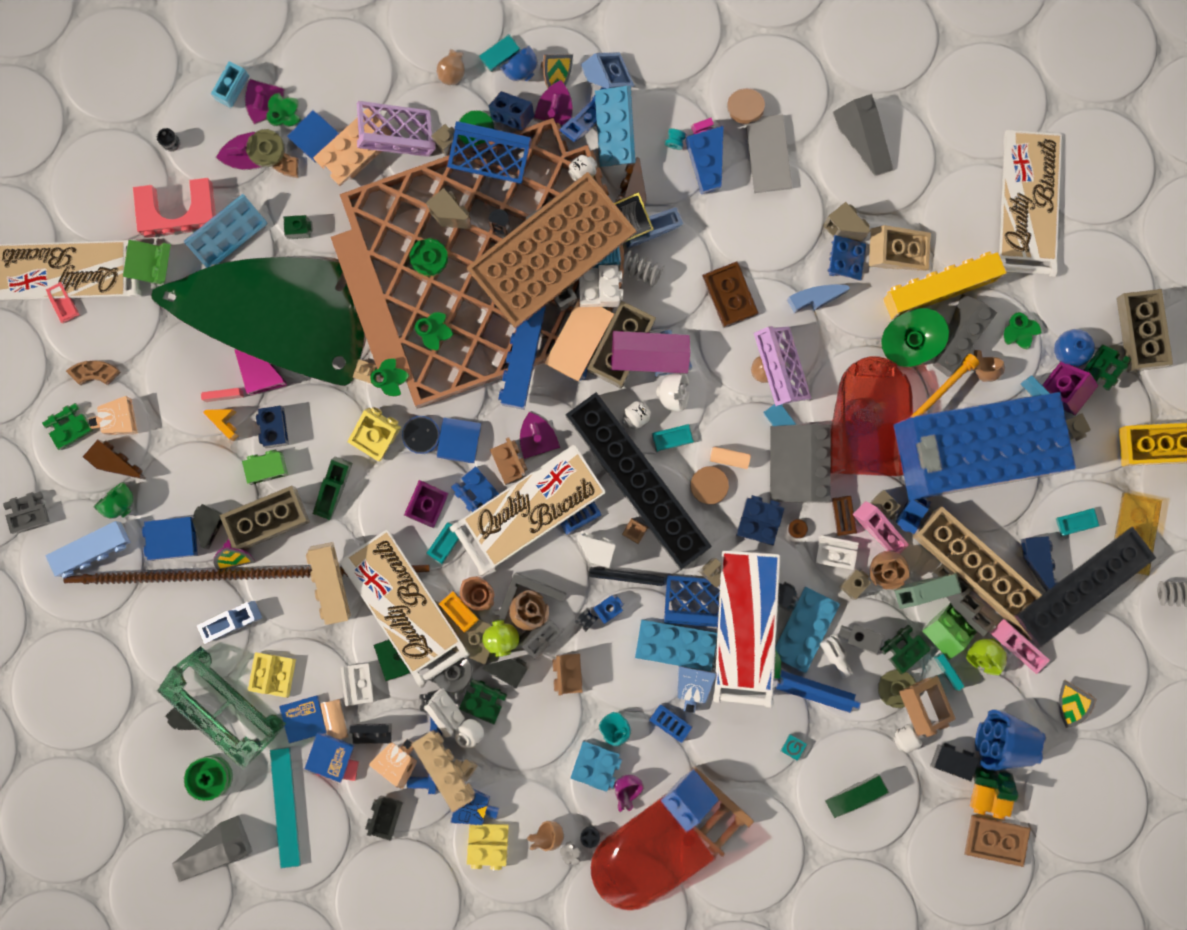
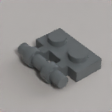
(27, 518)

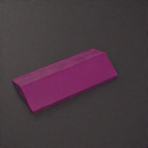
(650, 352)

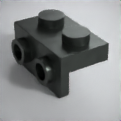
(384, 817)

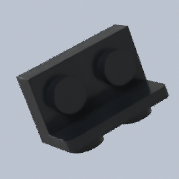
(371, 733)

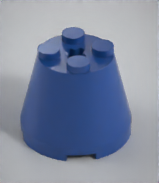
(1008, 742)

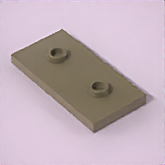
(471, 639)

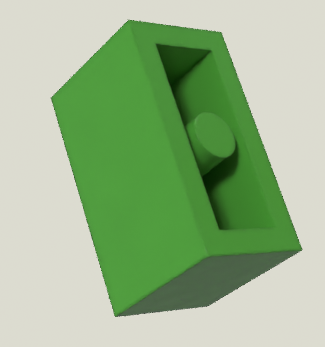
(264, 467)

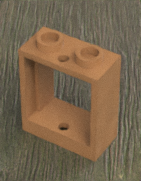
(917, 710)

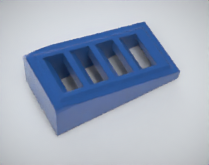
(568, 529)
(684, 733)

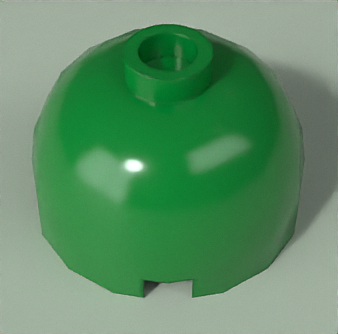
(116, 502)

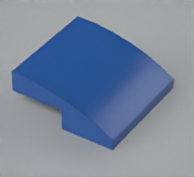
(312, 134)
(458, 440)

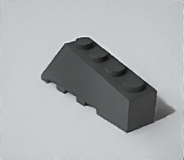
(966, 327)

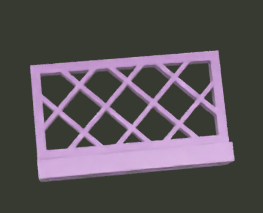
(391, 143)
(774, 362)

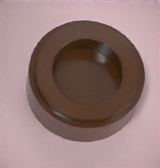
(797, 529)

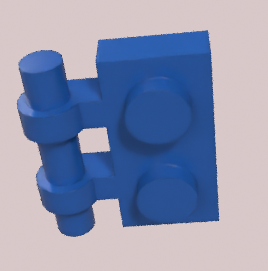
(478, 485)

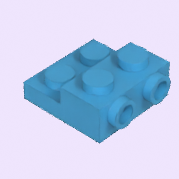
(596, 766)

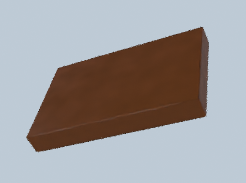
(730, 294)

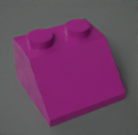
(1073, 384)

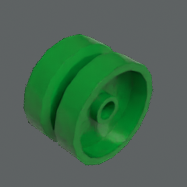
(196, 778)

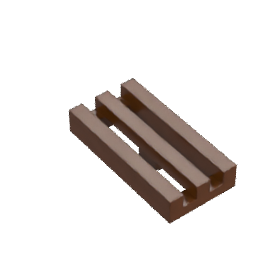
(843, 513)

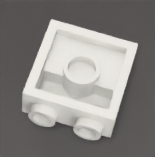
(601, 287)

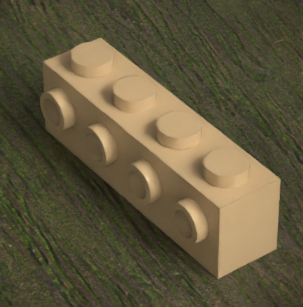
(329, 583)
(443, 770)

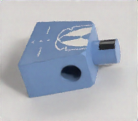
(694, 686)

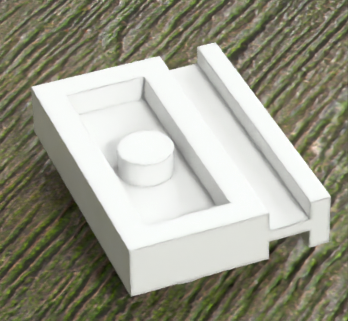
(836, 553)
(357, 684)
(444, 712)

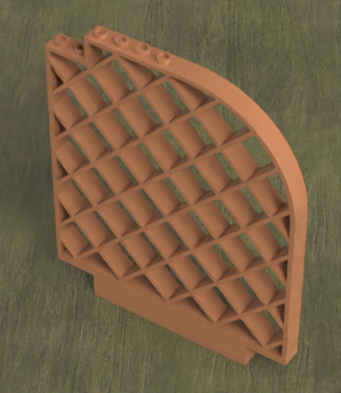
(366, 287)

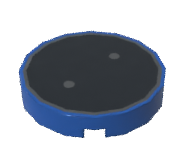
(421, 435)

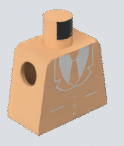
(115, 417)
(395, 763)

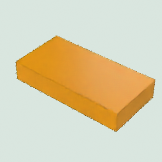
(458, 611)

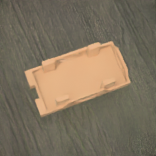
(342, 154)

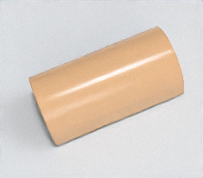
(730, 457)
(334, 719)

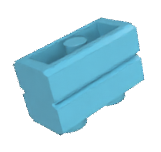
(230, 84)

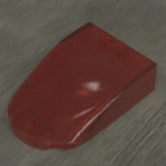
(867, 406)
(647, 859)

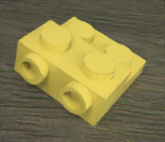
(374, 433)
(488, 846)

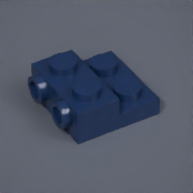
(760, 520)

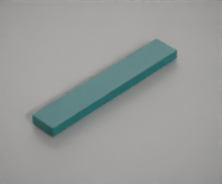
(285, 808)

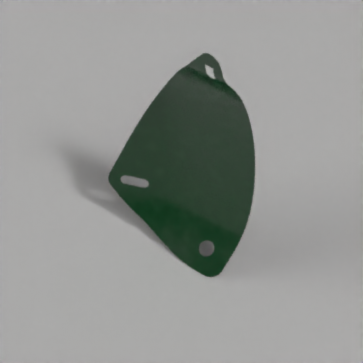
(275, 312)

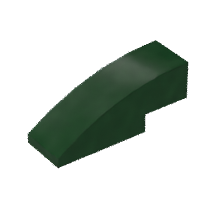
(332, 488)
(857, 796)

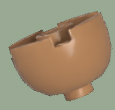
(889, 570)
(529, 610)

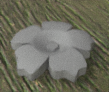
(571, 855)

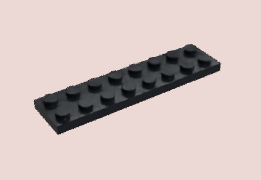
(1085, 587)

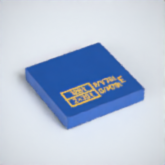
(303, 719)
(329, 757)

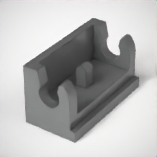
(539, 639)

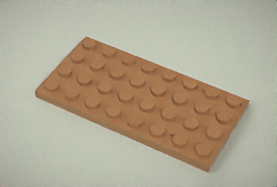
(551, 250)

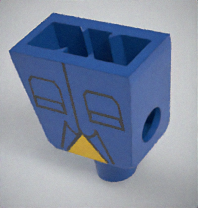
(475, 810)

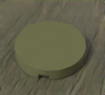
(265, 148)
(891, 684)

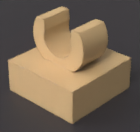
(363, 371)
(467, 767)

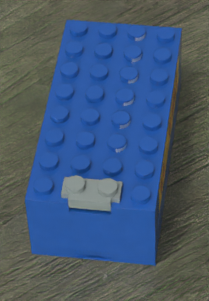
(984, 446)

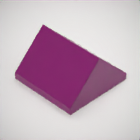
(426, 504)

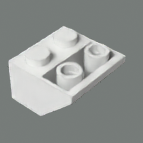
(597, 552)

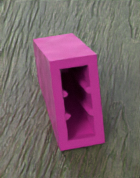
(258, 374)

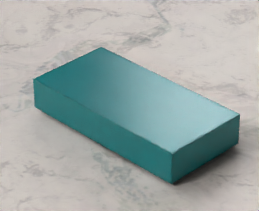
(499, 53)
(672, 437)
(1077, 522)
(443, 544)
(949, 672)

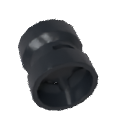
(167, 135)

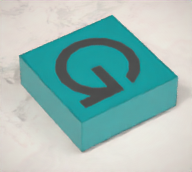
(793, 747)

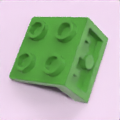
(146, 261)

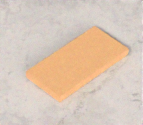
(579, 340)

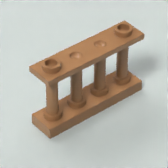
(726, 805)

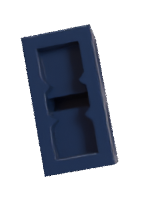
(511, 110)
(277, 425)

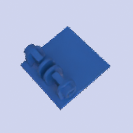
(847, 258)

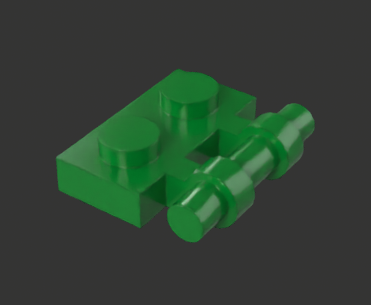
(70, 431)

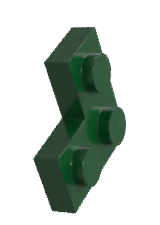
(1001, 781)

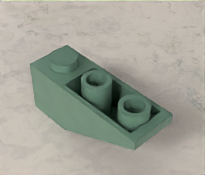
(927, 590)

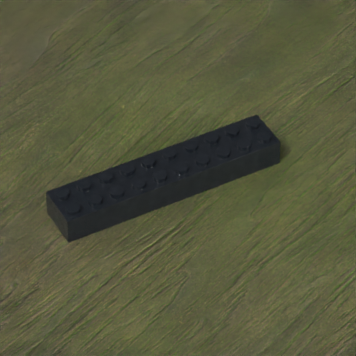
(638, 481)

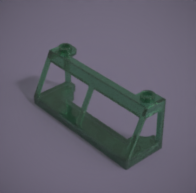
(242, 751)

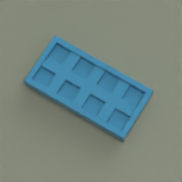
(615, 126)
(225, 231)
(806, 629)
(676, 645)

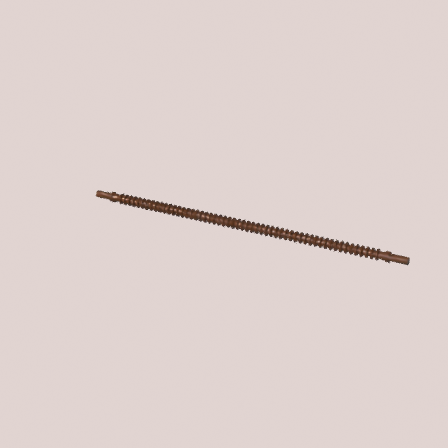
(86, 579)

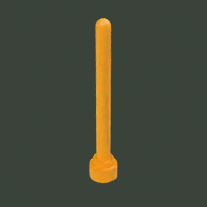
(969, 363)

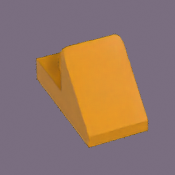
(219, 418)

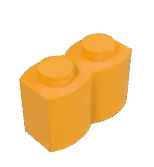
(985, 800)

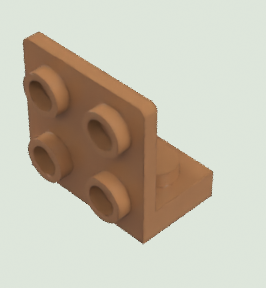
(507, 461)
(568, 674)

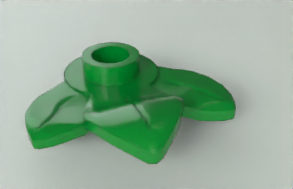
(285, 109)
(436, 330)
(1021, 334)
(392, 377)

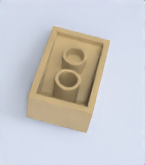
(899, 248)

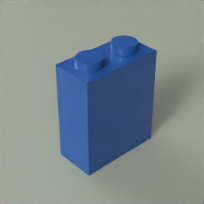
(170, 539)
(690, 800)

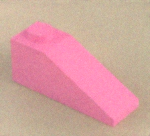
(880, 528)
(1020, 646)

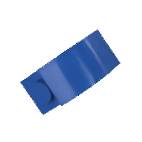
(912, 514)

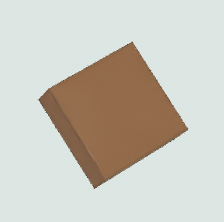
(634, 531)

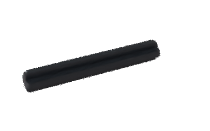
(626, 576)

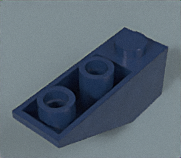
(1038, 557)

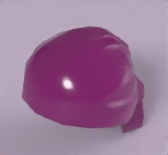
(626, 790)

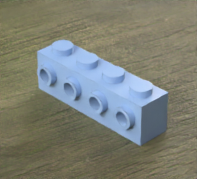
(88, 549)

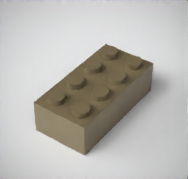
(626, 320)
(1144, 330)
(265, 518)

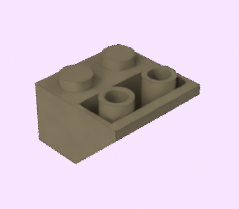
(447, 210)
(847, 223)

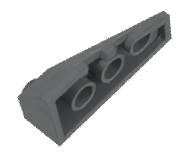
(863, 129)
(216, 848)

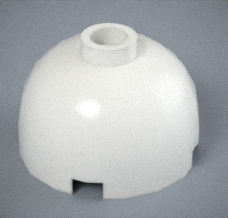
(673, 392)

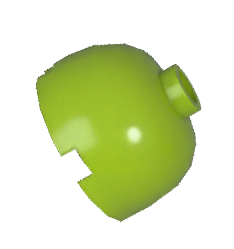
(988, 655)

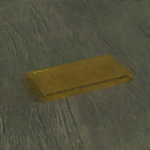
(1143, 515)

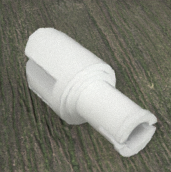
(836, 654)

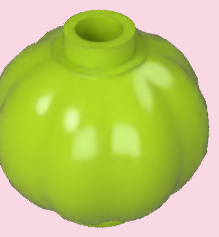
(500, 638)

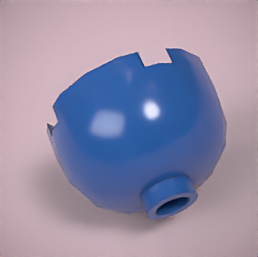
(521, 65)
(1074, 347)

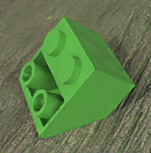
(949, 631)

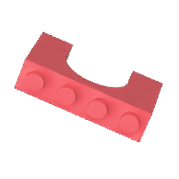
(151, 222)

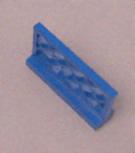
(496, 137)
(687, 617)
(817, 692)

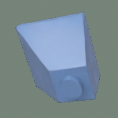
(607, 70)

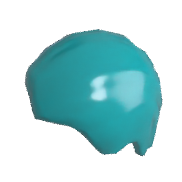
(615, 729)

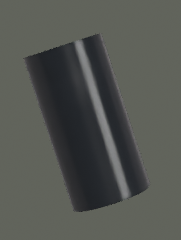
(499, 222)

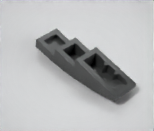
(966, 604)

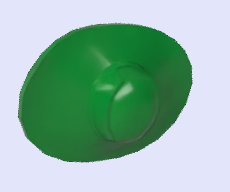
(915, 337)

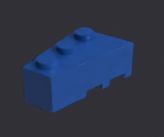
(706, 158)

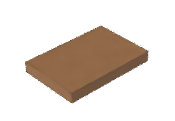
(997, 841)

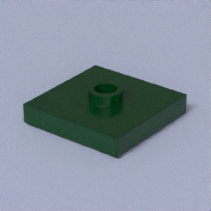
(390, 660)

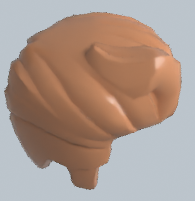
(477, 593)

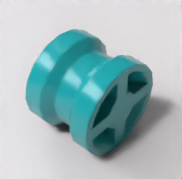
(675, 139)

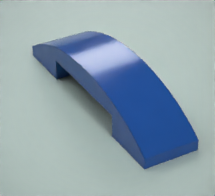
(582, 122)

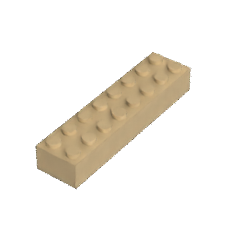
(976, 565)

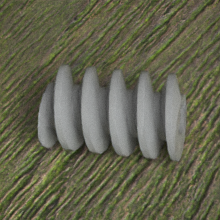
(642, 269)
(1172, 592)

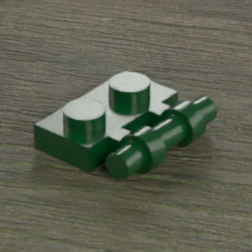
(1101, 364)
(909, 654)
(481, 707)

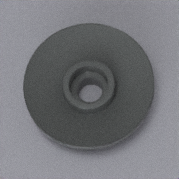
(456, 684)

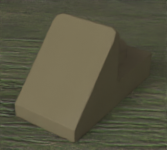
(712, 571)

